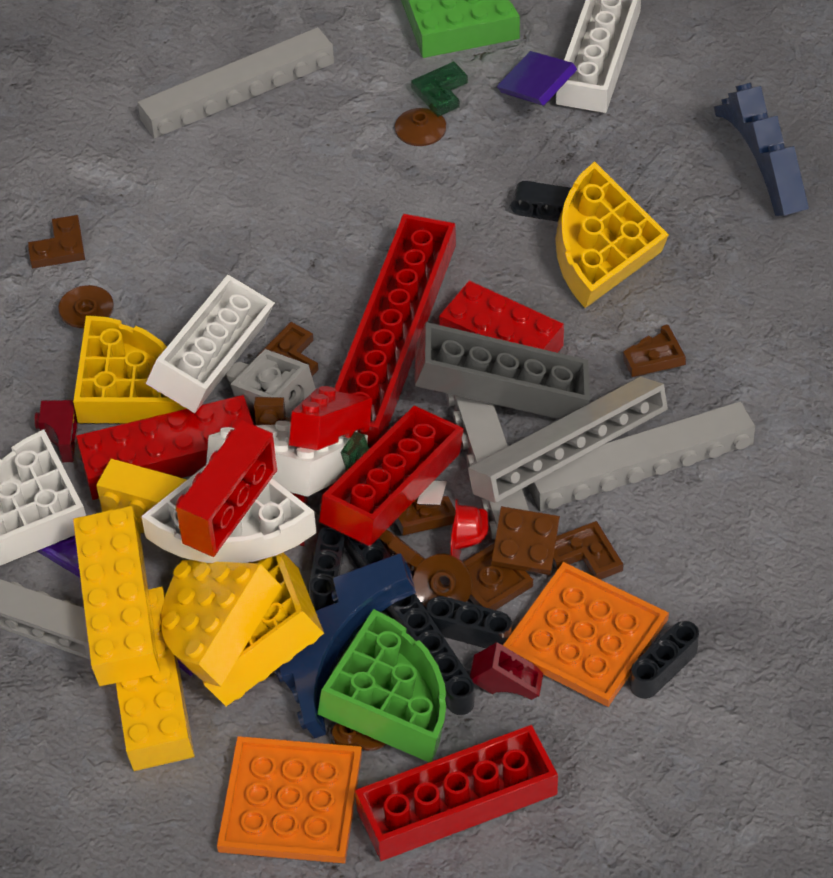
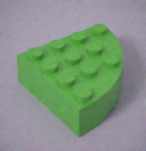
(461, 24)
(388, 689)

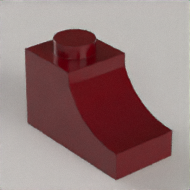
(60, 424)
(505, 671)

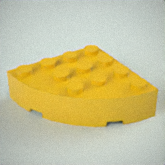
(603, 236)
(115, 373)
(214, 614)
(282, 633)

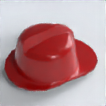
(468, 528)

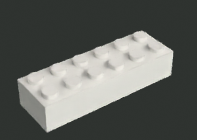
(598, 52)
(210, 343)

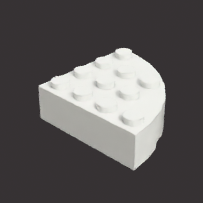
(298, 468)
(35, 499)
(268, 528)

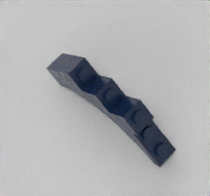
(763, 135)
(355, 598)

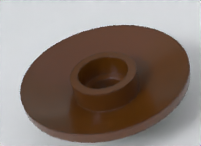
(420, 127)
(84, 302)
(428, 575)

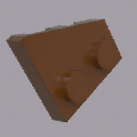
(654, 354)

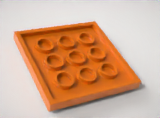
(586, 633)
(290, 800)

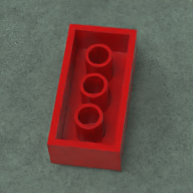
(496, 316)
(226, 488)

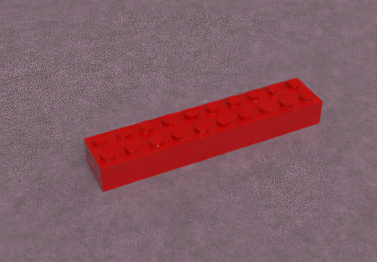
(396, 316)

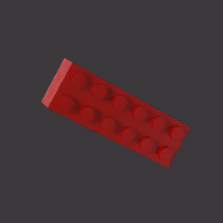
(164, 443)
(391, 475)
(456, 792)

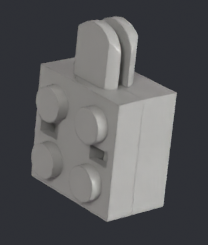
(272, 377)

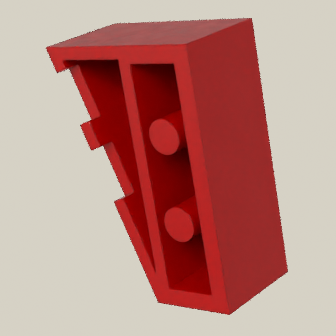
(327, 416)

